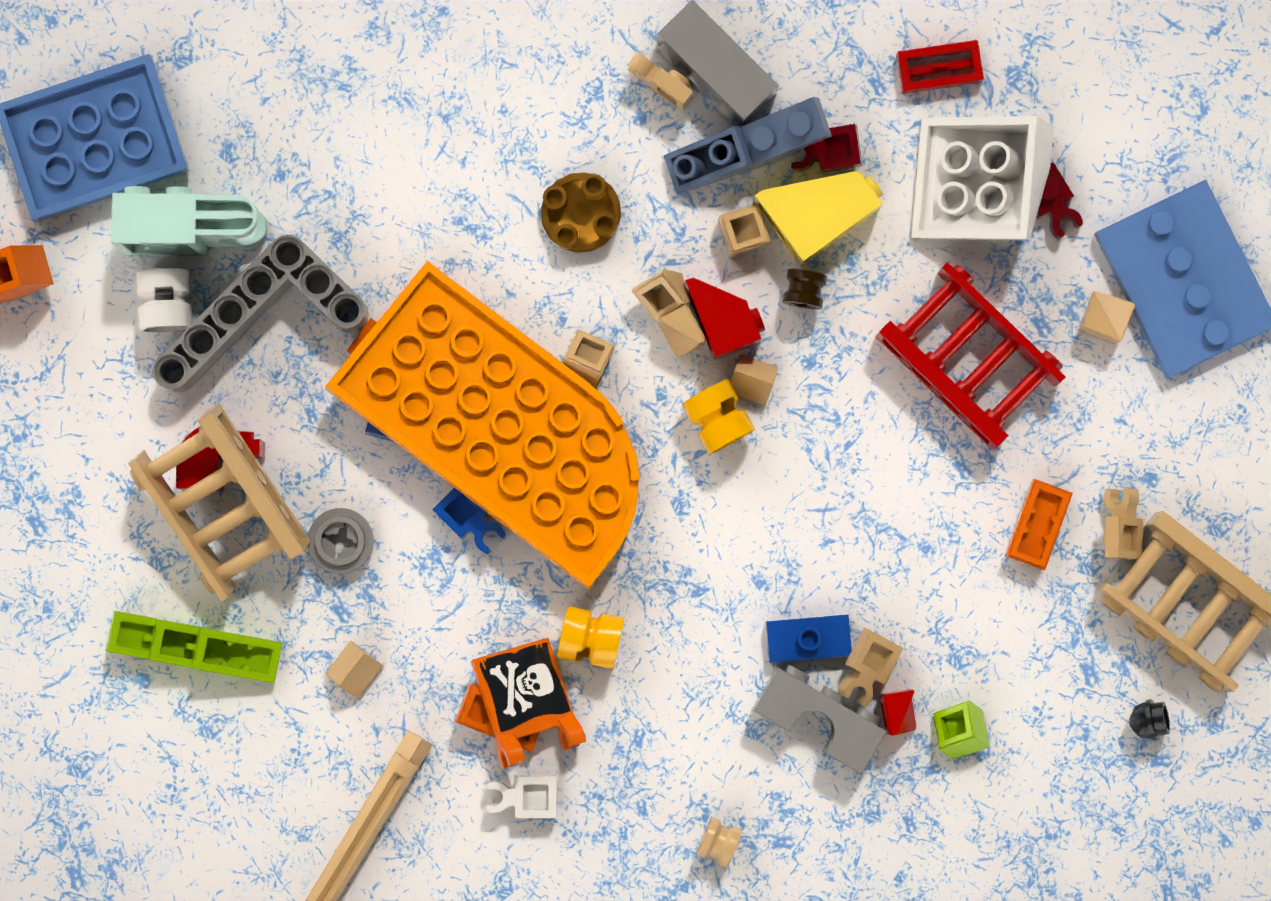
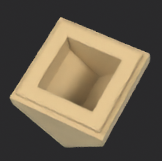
(662, 293)
(753, 379)
(354, 669)

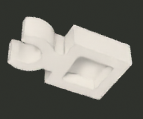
(531, 796)

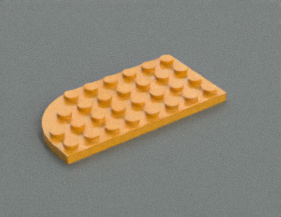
(497, 421)

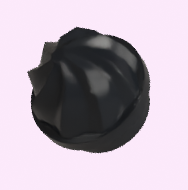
(1150, 720)

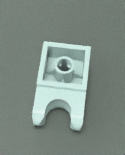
(183, 222)

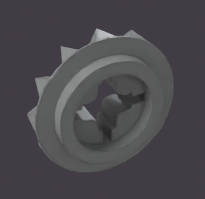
(323, 550)

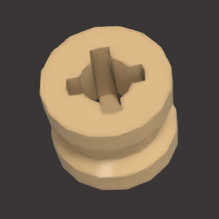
(719, 842)

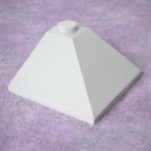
(980, 177)

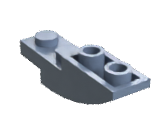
(748, 146)

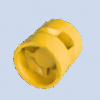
(718, 416)
(590, 637)

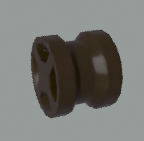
(804, 289)

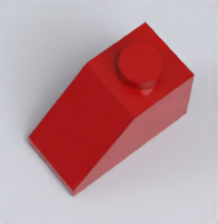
(724, 319)

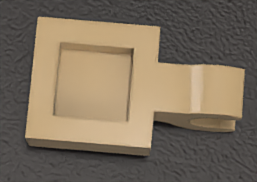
(1123, 530)

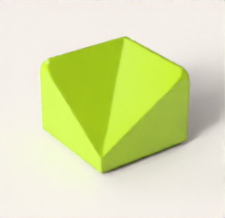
(961, 730)

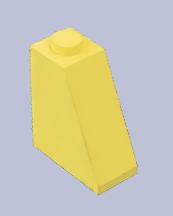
(818, 211)

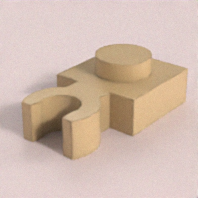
(670, 85)
(871, 660)

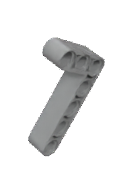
(253, 307)

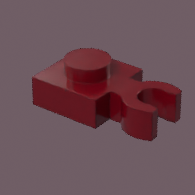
(835, 152)
(1053, 203)

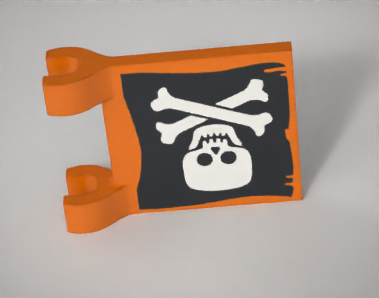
(525, 698)

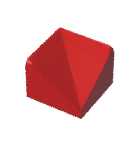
(898, 712)

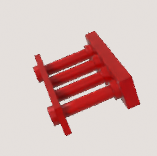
(960, 395)

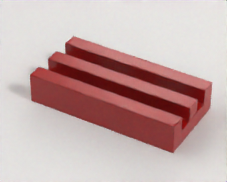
(943, 82)

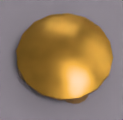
(580, 212)

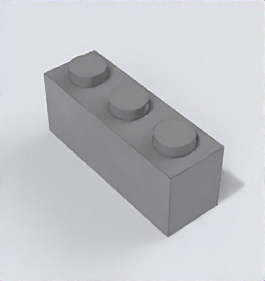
(716, 64)

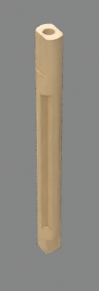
(371, 818)

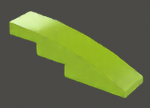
(193, 646)

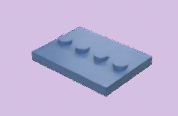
(92, 138)
(1186, 279)

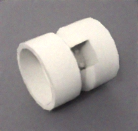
(163, 315)

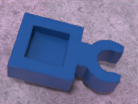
(466, 516)

